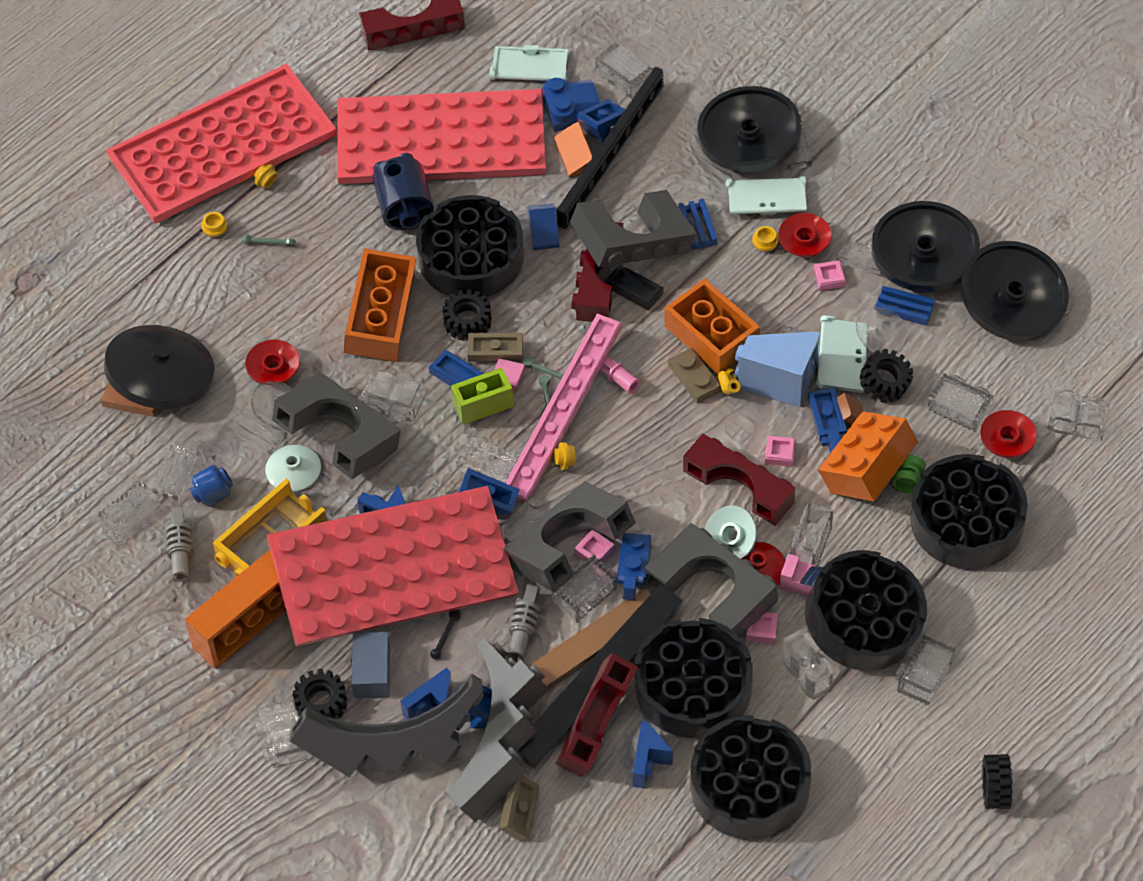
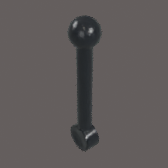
(454, 616)

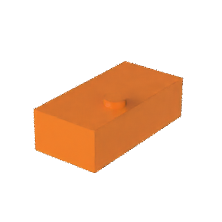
(380, 305)
(236, 612)

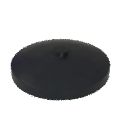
(749, 129)
(924, 246)
(1014, 291)
(158, 366)

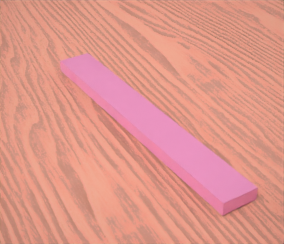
(563, 406)

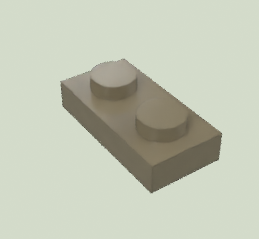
(495, 346)
(694, 375)
(519, 809)

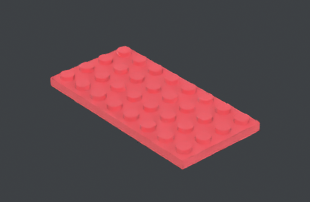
(445, 132)
(220, 143)
(391, 565)

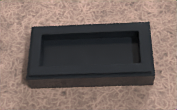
(634, 287)

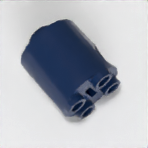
(402, 192)

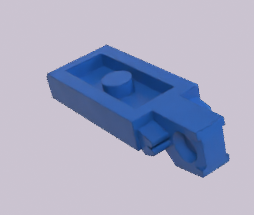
(827, 417)
(632, 560)

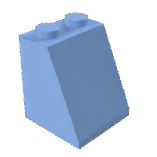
(778, 365)

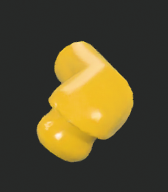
(728, 381)

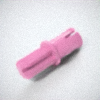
(617, 373)

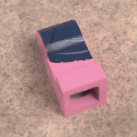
(798, 575)

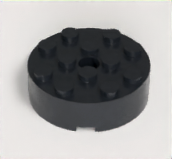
(470, 246)
(968, 511)
(865, 610)
(693, 676)
(754, 804)

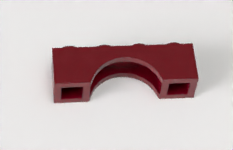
(385, 29)
(593, 294)
(712, 461)
(599, 705)

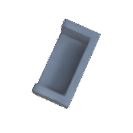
(371, 665)

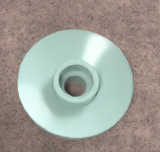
(301, 475)
(726, 522)

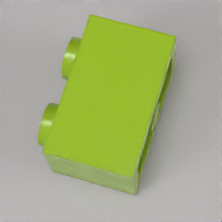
(482, 396)

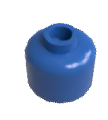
(211, 485)

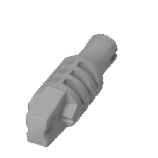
(179, 544)
(523, 623)

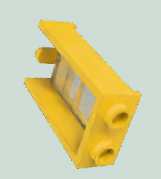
(274, 513)

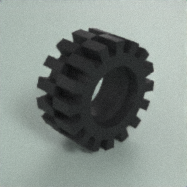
(463, 303)
(892, 364)
(316, 683)
(997, 781)

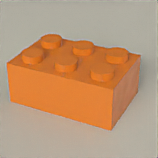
(709, 325)
(868, 456)

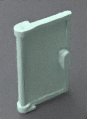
(536, 64)
(763, 194)
(838, 362)

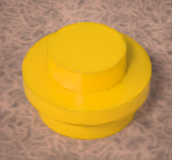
(265, 176)
(214, 224)
(765, 238)
(564, 456)

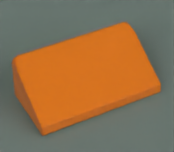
(573, 149)

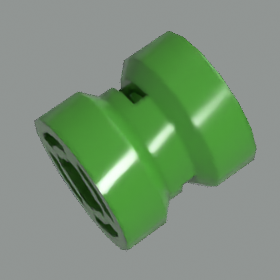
(909, 474)

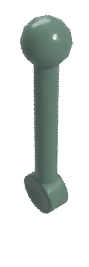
(247, 239)
(529, 363)
(544, 382)

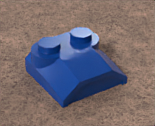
(566, 100)

